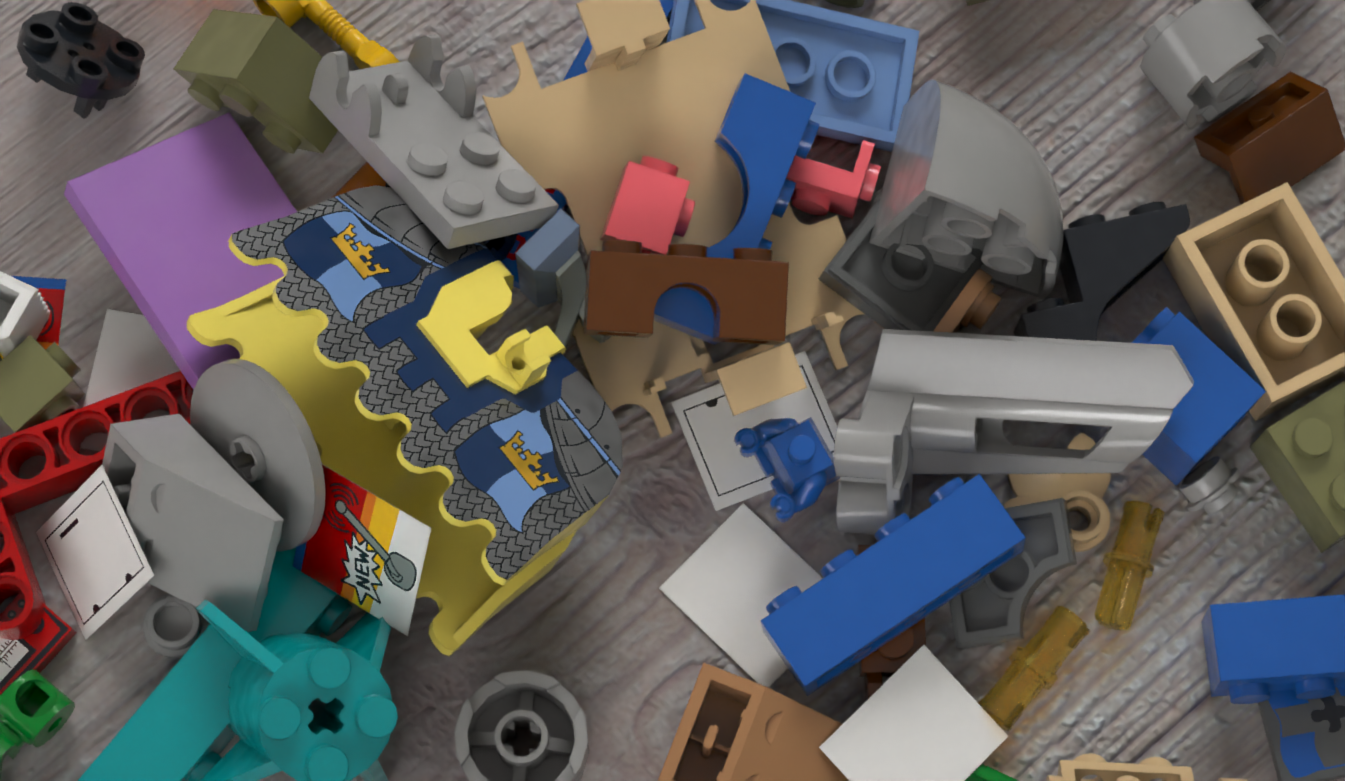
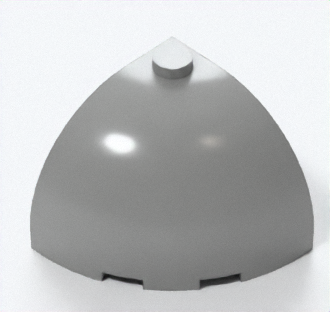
(970, 182)

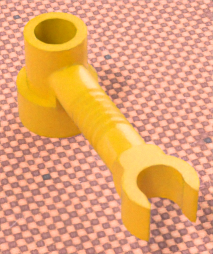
(363, 51)

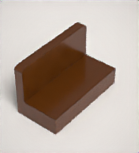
(1274, 137)

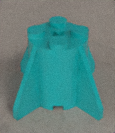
(306, 703)

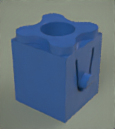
(1210, 409)

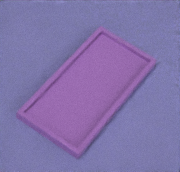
(168, 226)

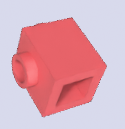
(649, 206)

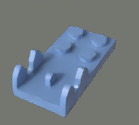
(843, 62)

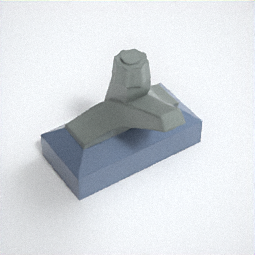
(554, 271)

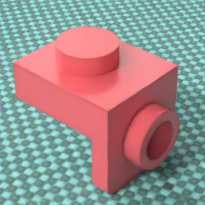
(833, 189)

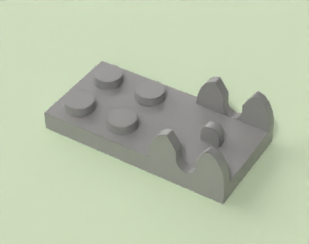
(431, 145)

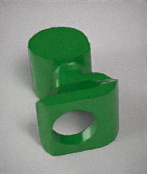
(31, 713)

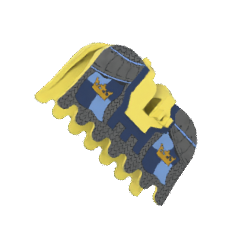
(402, 399)

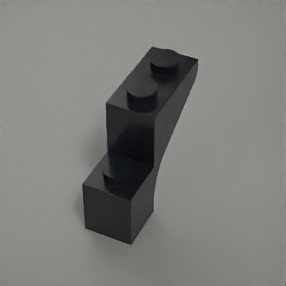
(1100, 266)

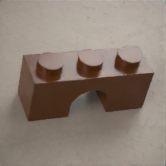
(743, 291)

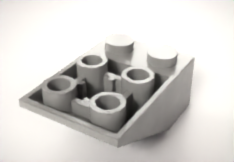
(193, 516)

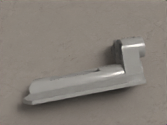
(943, 402)

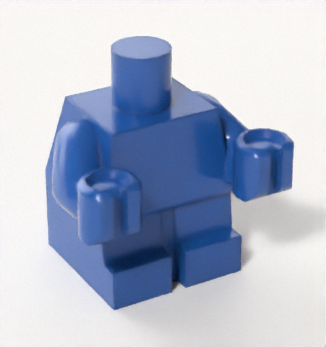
(795, 458)

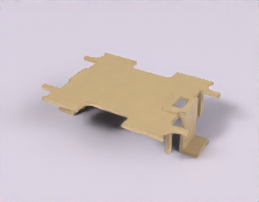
(670, 108)

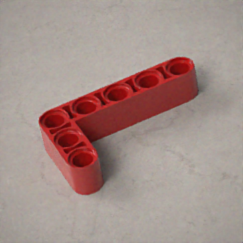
(63, 474)

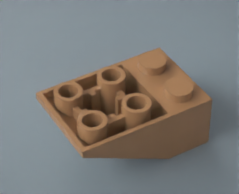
(748, 734)

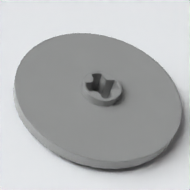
(265, 441)

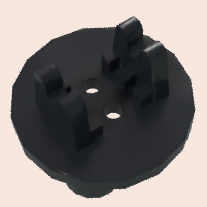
(79, 56)

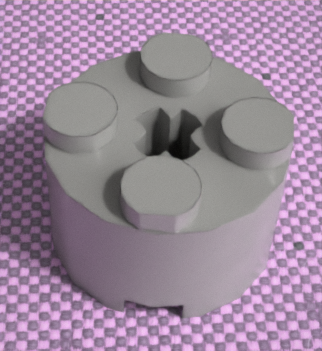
(1209, 57)
(517, 702)

